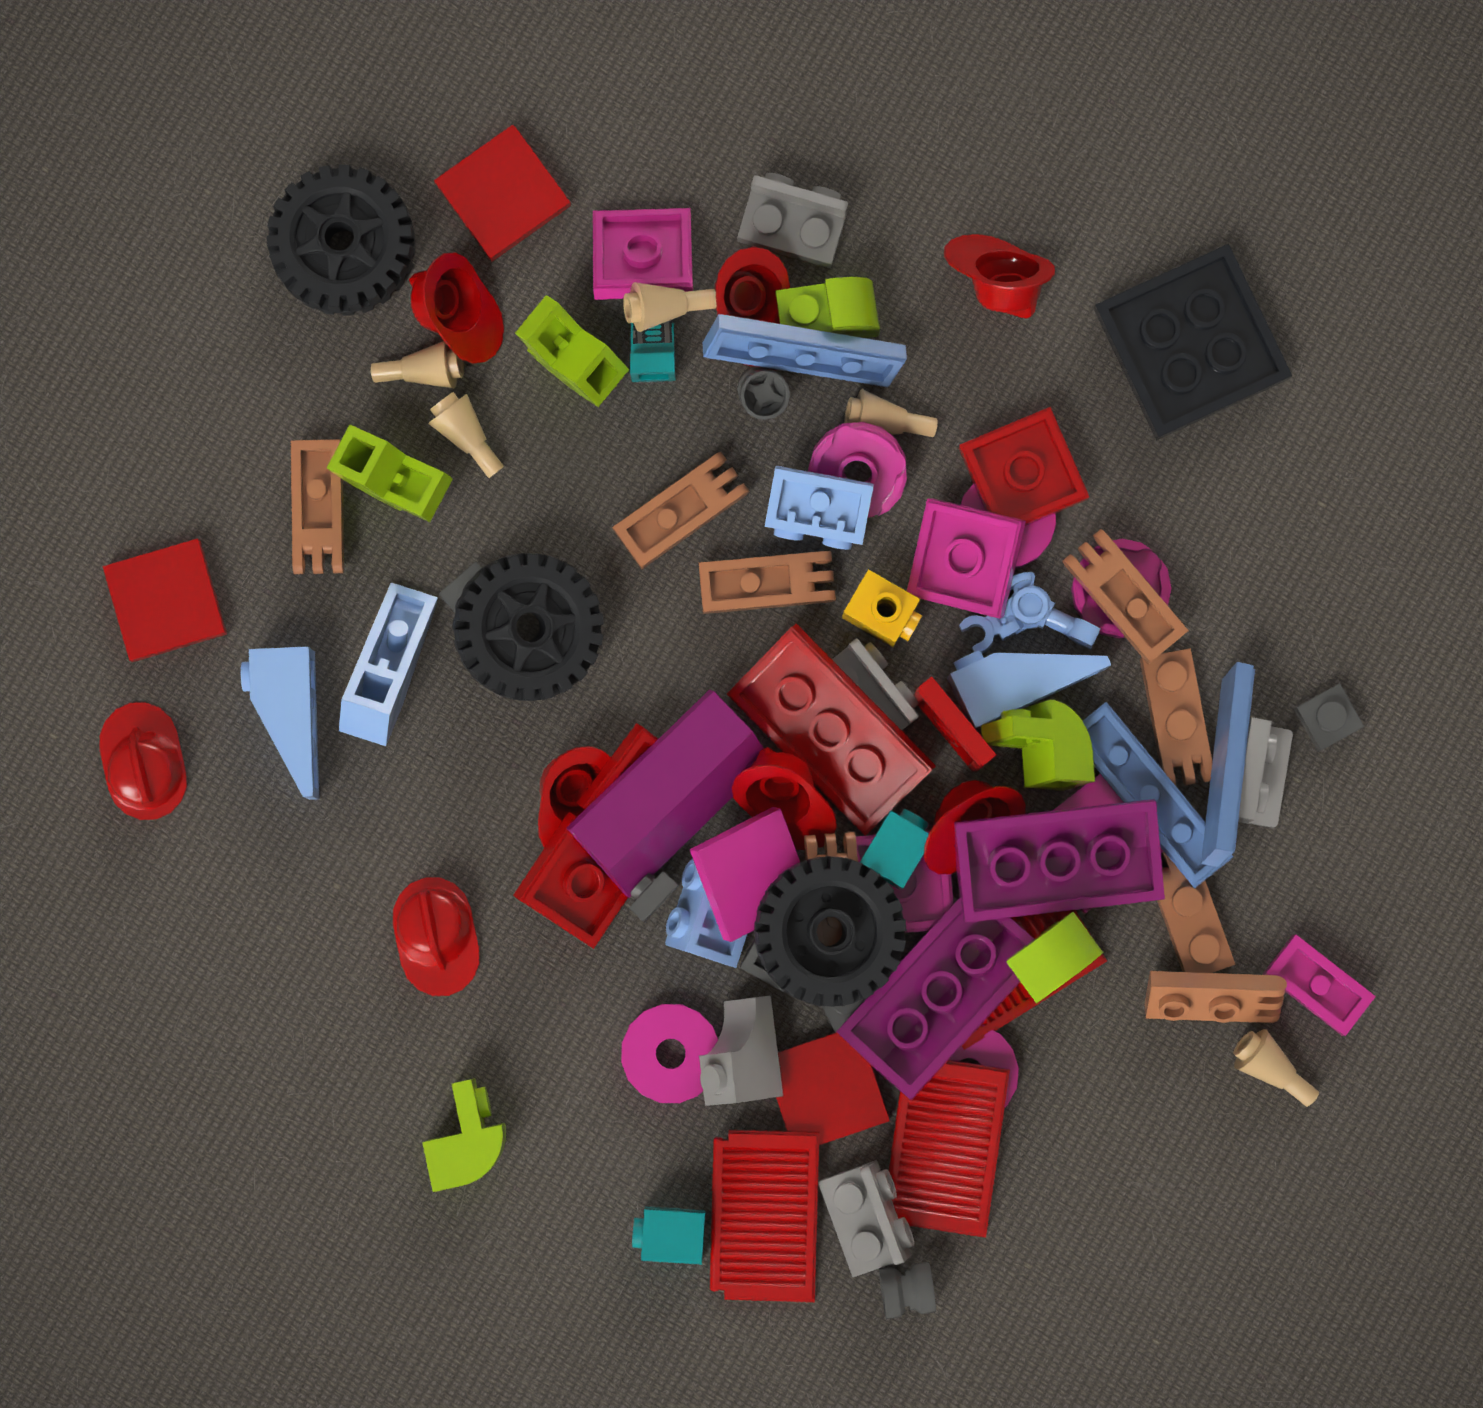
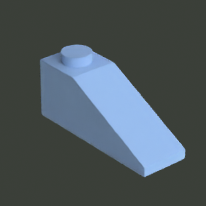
(386, 665)
(1015, 680)
(285, 699)

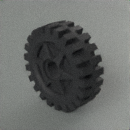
(334, 203)
(567, 632)
(870, 931)

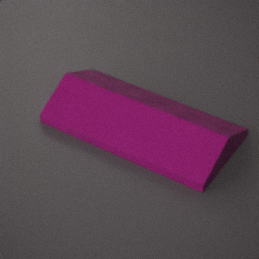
(667, 793)
(1059, 860)
(936, 998)

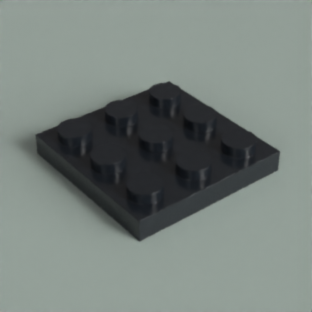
(1192, 341)

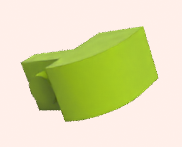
(835, 306)
(571, 352)
(389, 474)
(1052, 741)
(1054, 957)
(470, 1154)

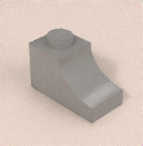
(745, 1057)

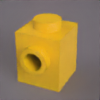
(875, 592)

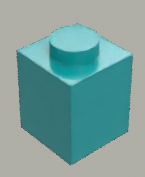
(897, 847)
(670, 1235)

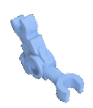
(1029, 609)

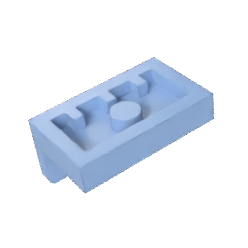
(818, 507)
(694, 926)

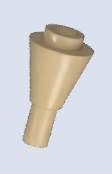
(654, 305)
(430, 366)
(887, 415)
(460, 425)
(1263, 1059)

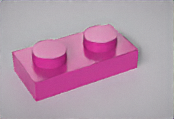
(1320, 985)

